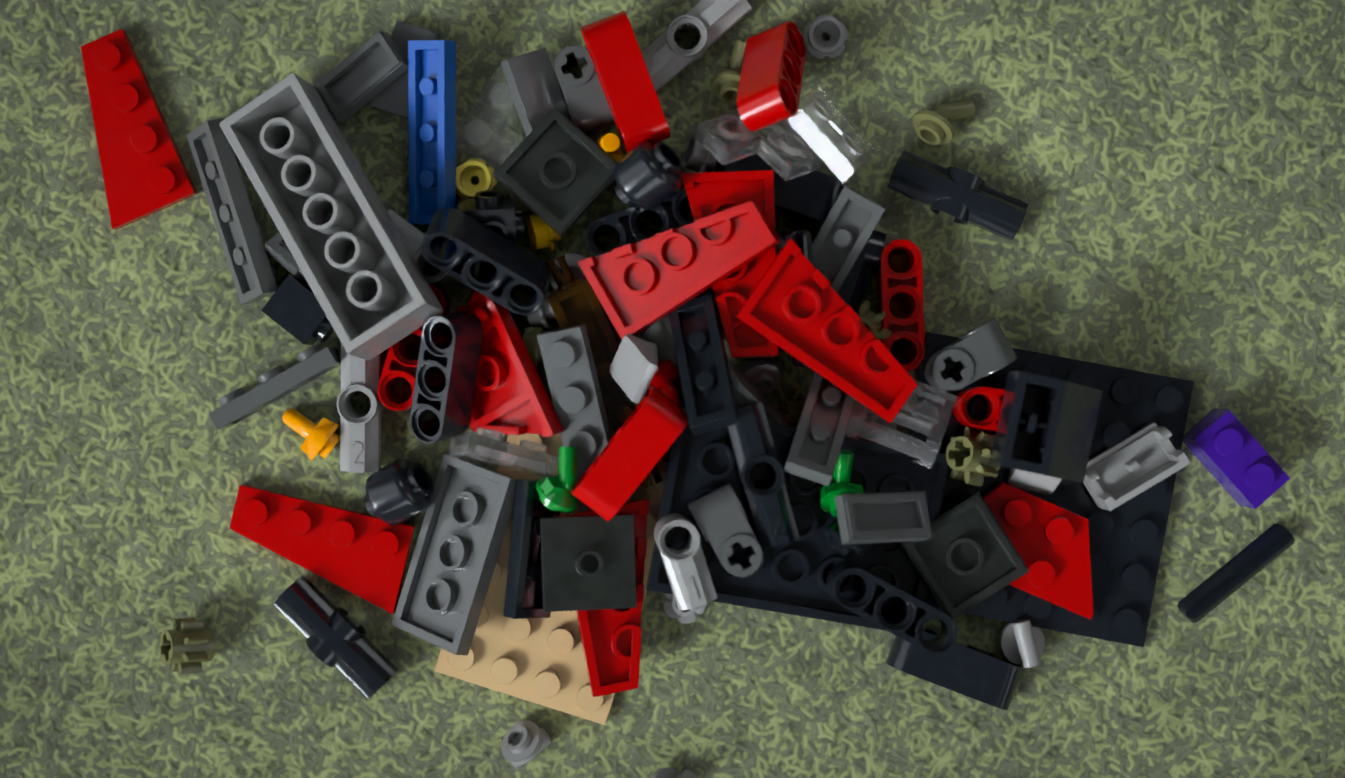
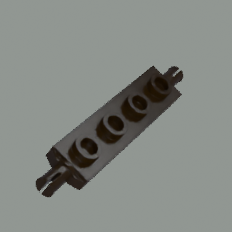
(575, 305)

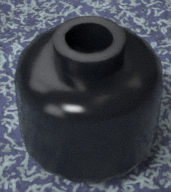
(648, 175)
(398, 491)

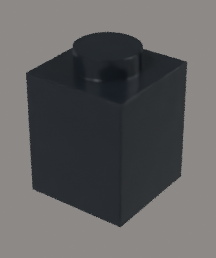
(299, 312)

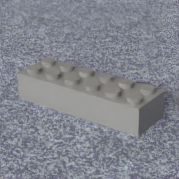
(330, 218)

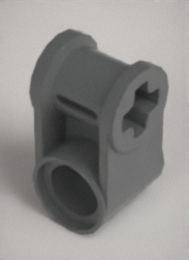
(582, 96)
(975, 355)
(722, 525)

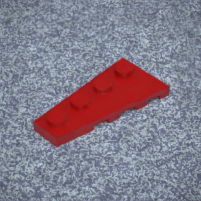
(133, 139)
(714, 193)
(329, 541)

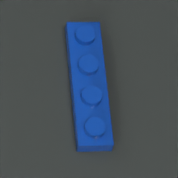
(431, 127)

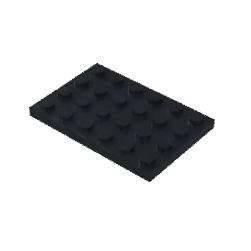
(796, 572)

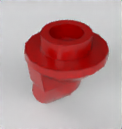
(663, 381)

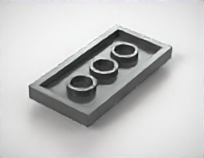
(455, 554)

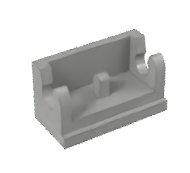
(1132, 466)

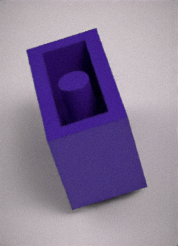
(1235, 458)

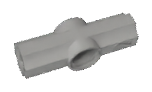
(709, 19)
(358, 433)

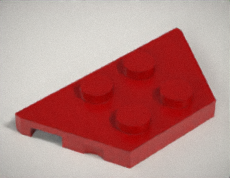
(507, 386)
(1050, 543)

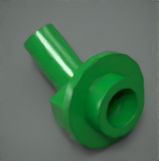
(840, 483)
(556, 490)

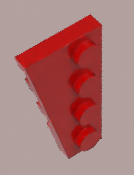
(666, 271)
(814, 324)
(614, 635)

